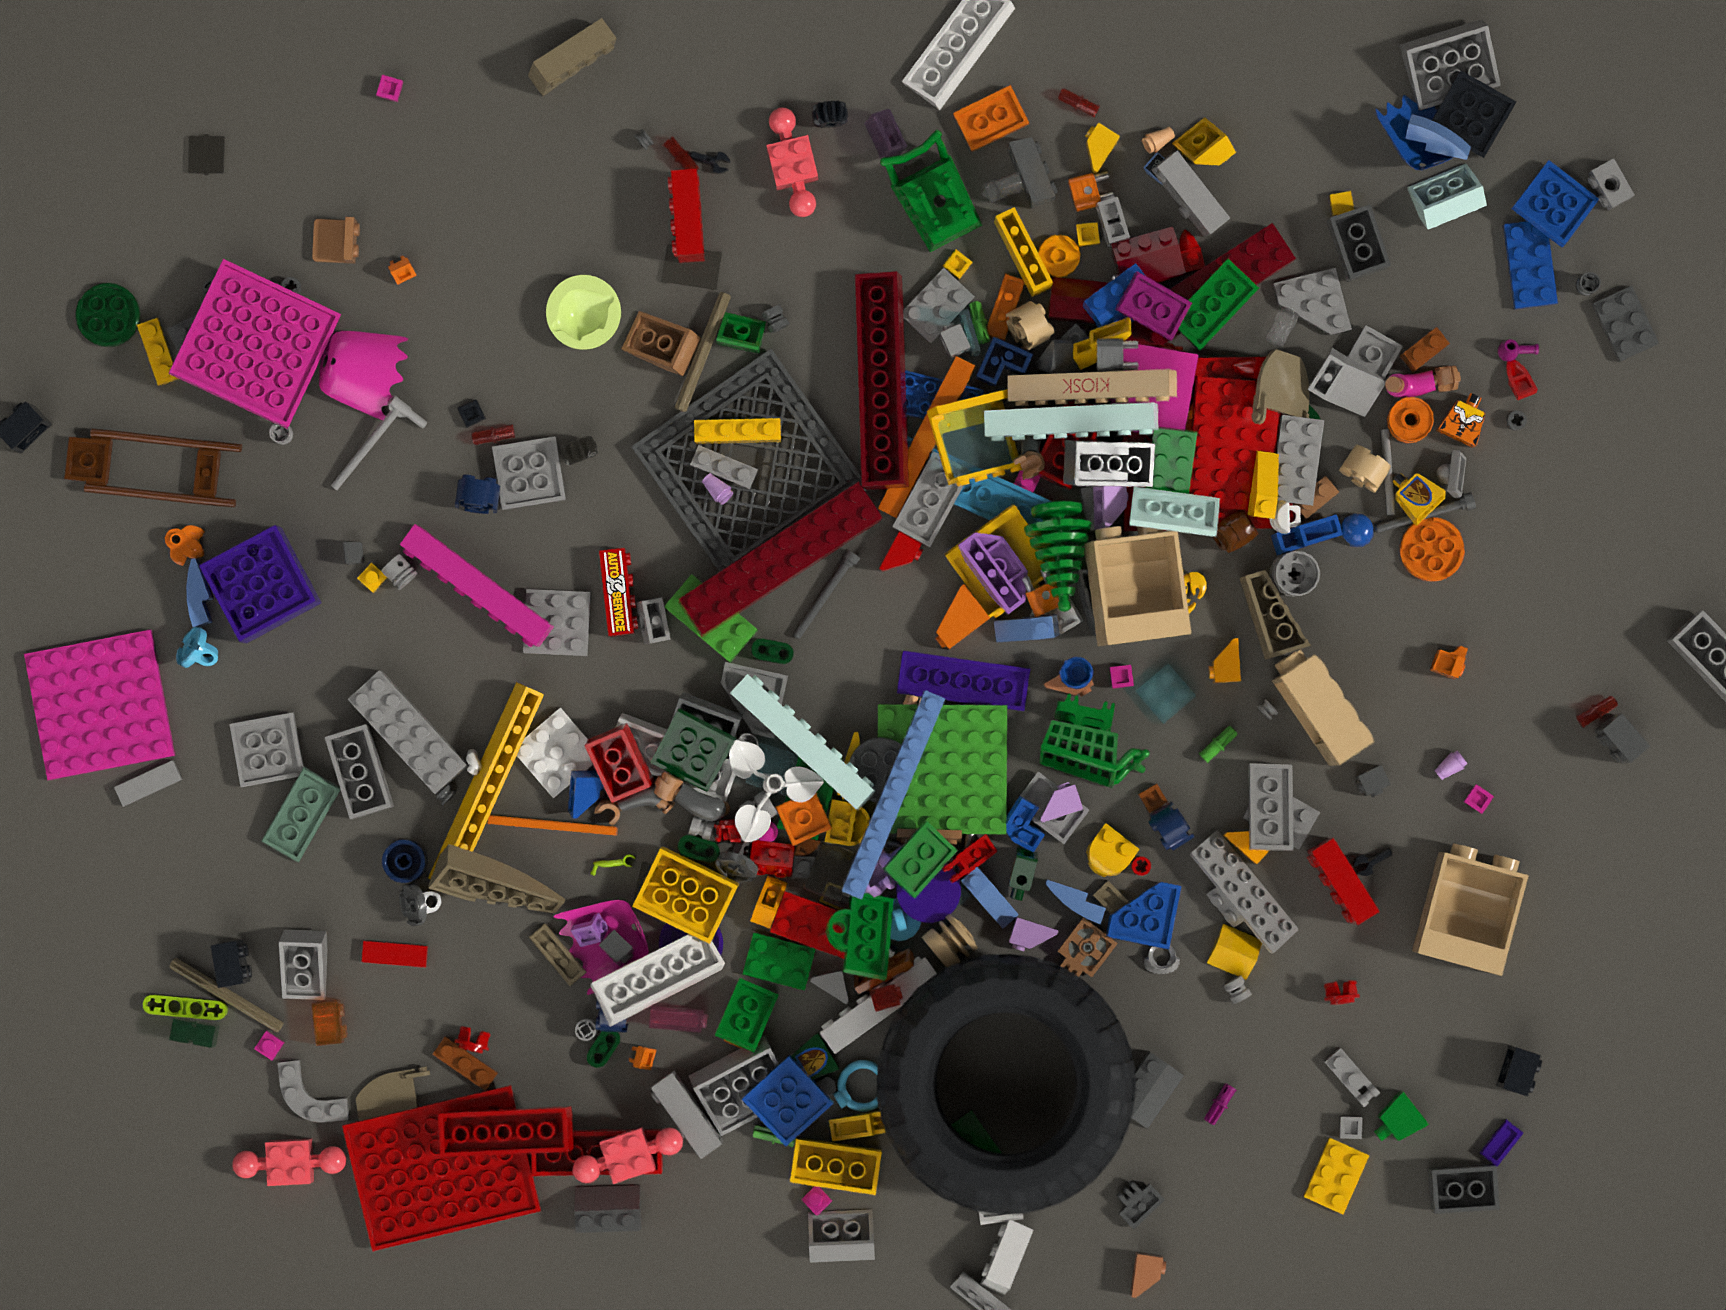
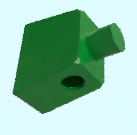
(1400, 1118)

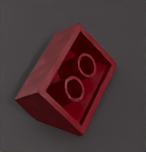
(1153, 252)
(1068, 299)

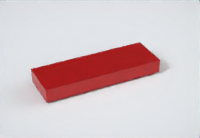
(394, 954)

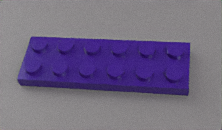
(963, 680)

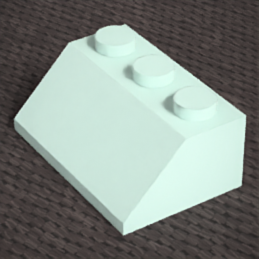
(1447, 196)

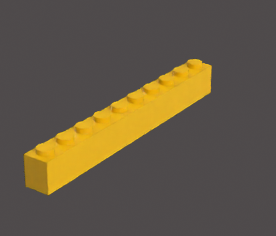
(495, 768)

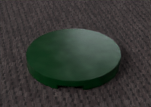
(108, 315)

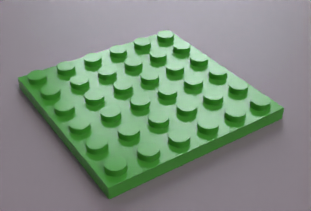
(960, 770)

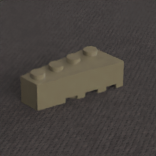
(1271, 617)

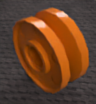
(1410, 433)

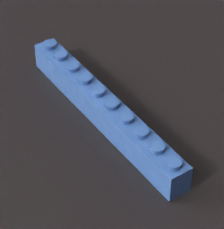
(892, 794)

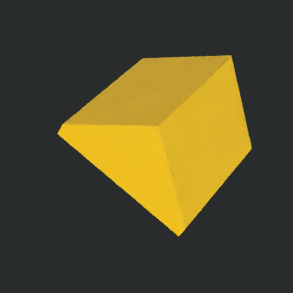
(1235, 951)

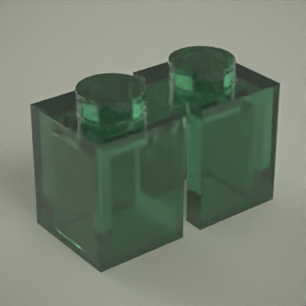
(202, 1035)

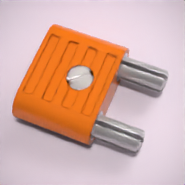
(1085, 190)
(1040, 598)

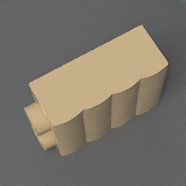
(1136, 585)
(1321, 707)
(1471, 910)

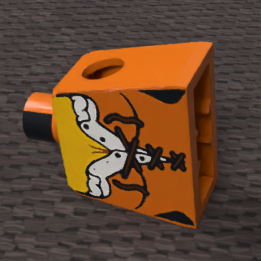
(1464, 421)

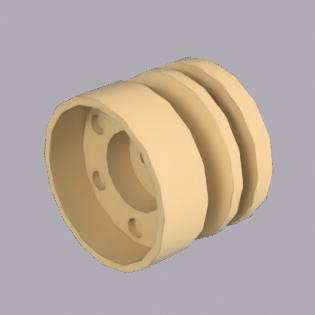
(950, 941)

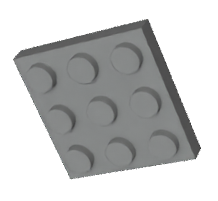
(529, 473)
(570, 617)
(267, 749)

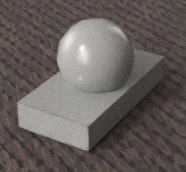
(1453, 474)

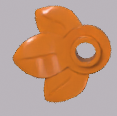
(188, 544)

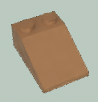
(661, 343)

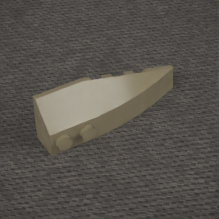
(481, 877)

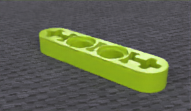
(185, 1004)

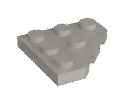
(1316, 300)
(734, 674)

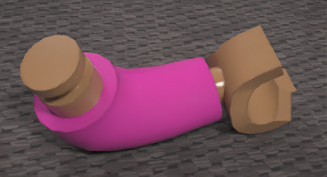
(1417, 384)

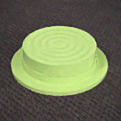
(583, 312)

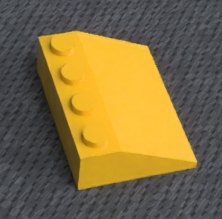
(685, 894)

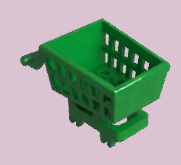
(916, 194)
(1098, 738)

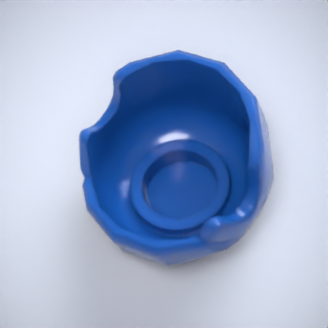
(1357, 530)
(1076, 672)

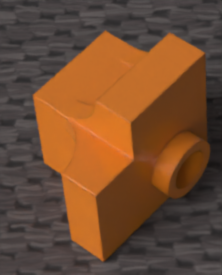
(1450, 663)

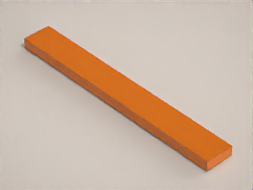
(924, 440)

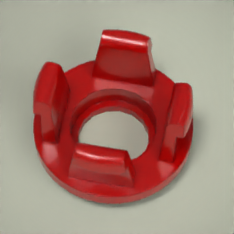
(728, 830)
(1334, 996)
(465, 1044)

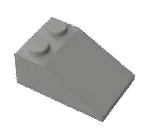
(303, 964)

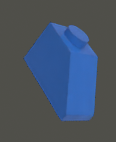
(583, 791)

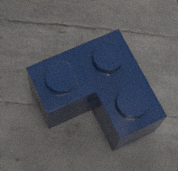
(1000, 356)

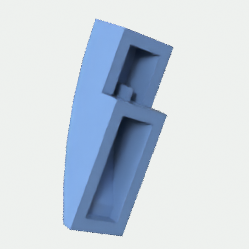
(1437, 138)
(197, 594)
(1076, 901)

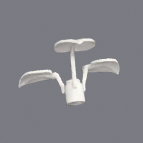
(800, 783)

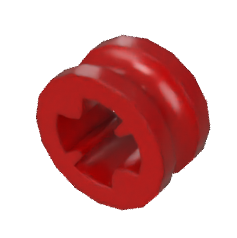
(1147, 868)

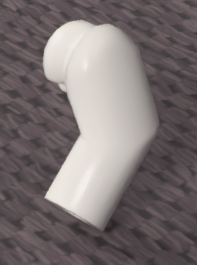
(473, 761)

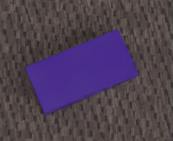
(1501, 1142)

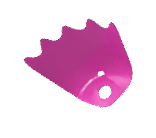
(362, 369)
(618, 917)

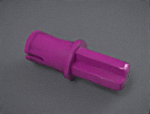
(1220, 1104)

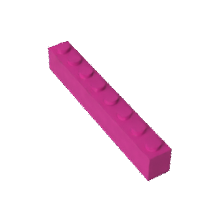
(476, 585)

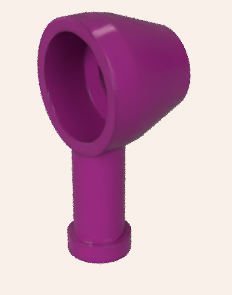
(1510, 355)

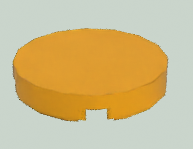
(1059, 255)

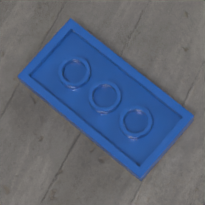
(1529, 266)

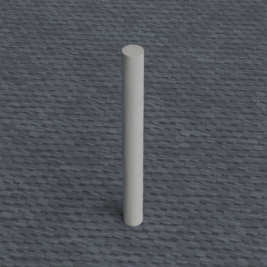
(1389, 489)

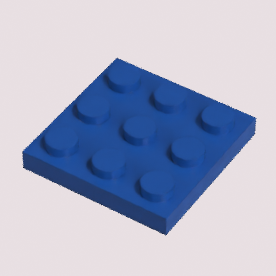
(1555, 203)
(787, 1100)

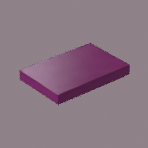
(1153, 306)

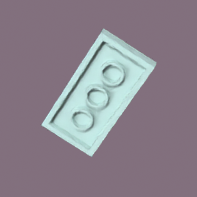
(1174, 511)

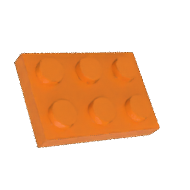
(991, 118)

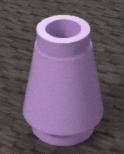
(718, 489)
(1450, 765)

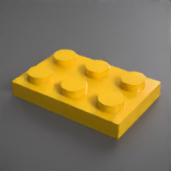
(1336, 1175)

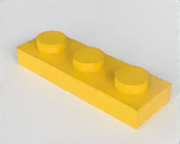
(157, 350)

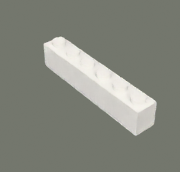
(863, 1016)

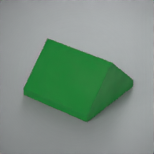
(741, 333)

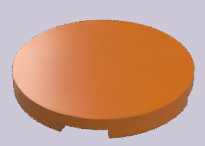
(1432, 549)

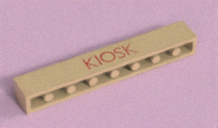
(1092, 386)

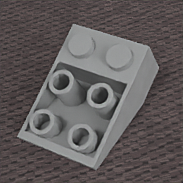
(1346, 383)

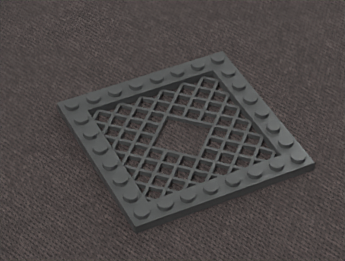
(764, 367)

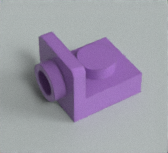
(591, 931)

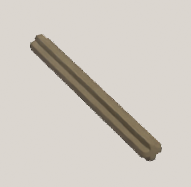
(702, 352)
(226, 995)

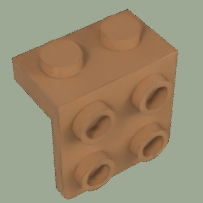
(336, 240)

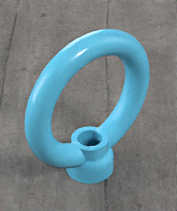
(843, 1097)

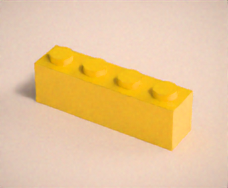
(1023, 252)
(737, 431)

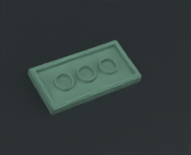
(301, 814)

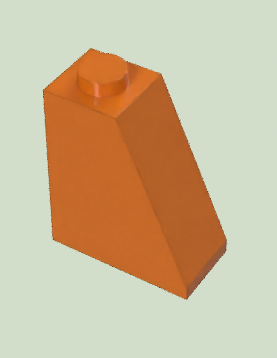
(961, 619)

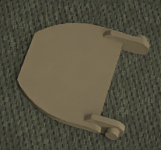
(1281, 387)
(389, 1093)

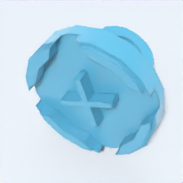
(194, 648)
(902, 925)

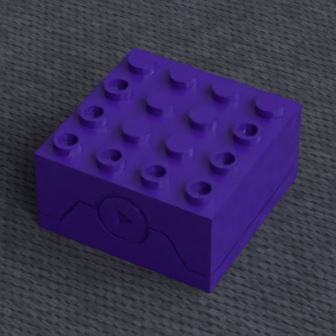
(260, 584)

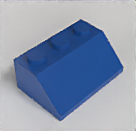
(1103, 303)

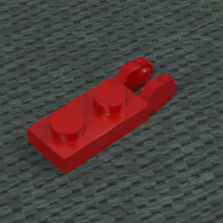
(971, 857)

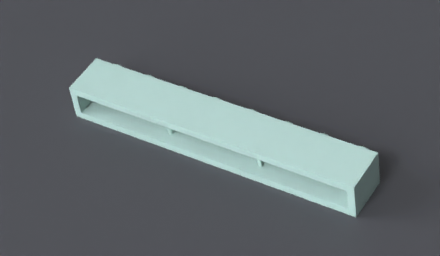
(1071, 420)
(801, 741)

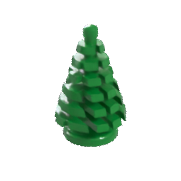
(1058, 544)

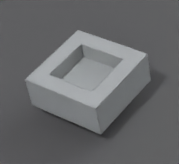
(1350, 1127)

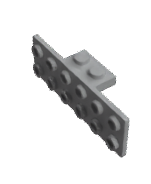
(1241, 894)

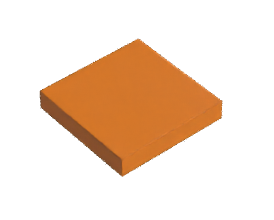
(803, 819)

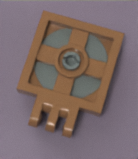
(1086, 949)

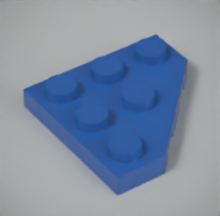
(1148, 917)

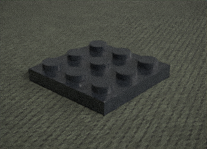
(1474, 112)

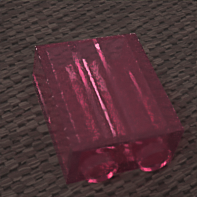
(678, 1018)

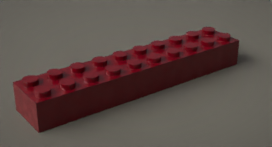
(1256, 257)
(881, 380)
(780, 559)

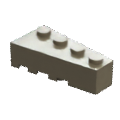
(571, 56)

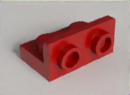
(773, 858)

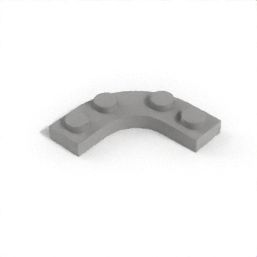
(304, 1104)

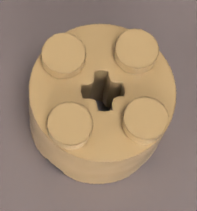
(1029, 325)
(1365, 468)

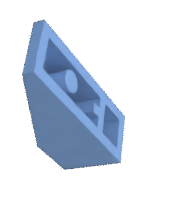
(1027, 628)
(989, 897)

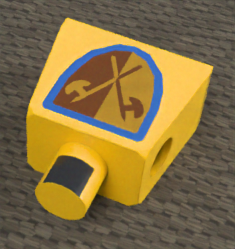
(1417, 496)

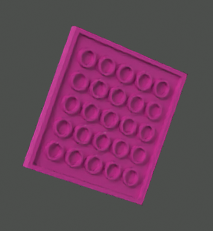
(255, 344)
(99, 705)

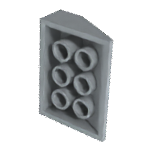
(1437, 59)
(728, 1080)

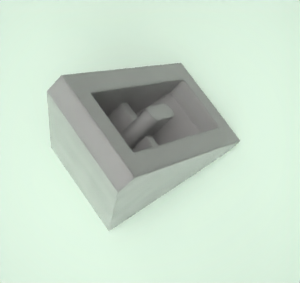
(833, 984)

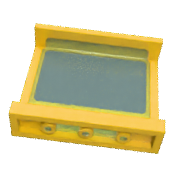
(962, 440)

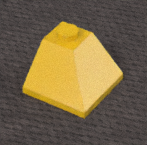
(1205, 144)

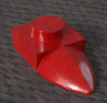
(1190, 252)
(1248, 367)
(1520, 380)

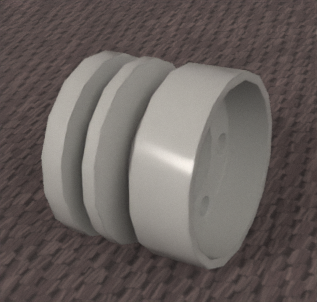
(1299, 562)

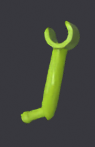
(610, 863)

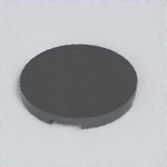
(874, 760)

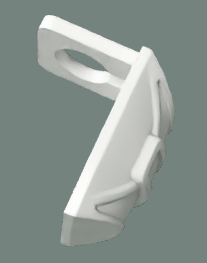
(1282, 518)

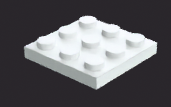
(554, 752)

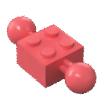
(792, 162)
(627, 1155)
(289, 1162)

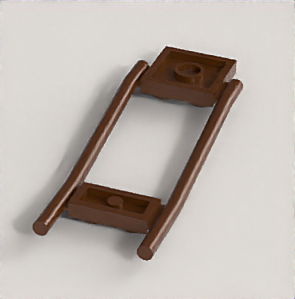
(91, 458)

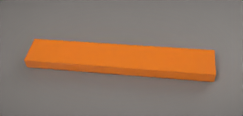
(552, 825)

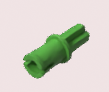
(979, 322)
(1218, 744)
(766, 1134)

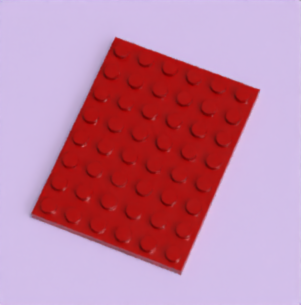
(416, 1193)

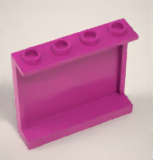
(1175, 411)

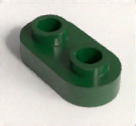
(772, 651)
(699, 848)
(604, 1048)

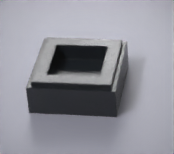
(471, 413)

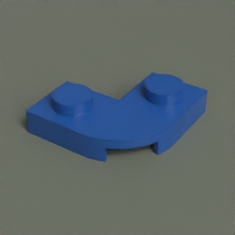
(1018, 824)

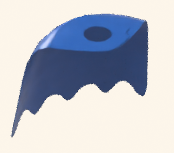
(1396, 125)

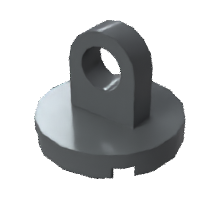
(738, 863)
(414, 905)

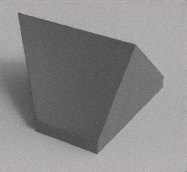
(1058, 358)

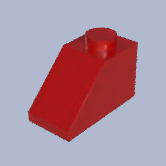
(902, 552)

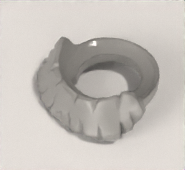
(1151, 965)

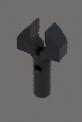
(712, 160)
(1371, 861)

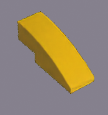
(1086, 351)
(856, 1126)

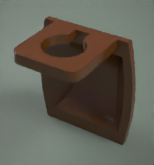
(1235, 531)

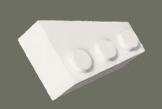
(1005, 1257)

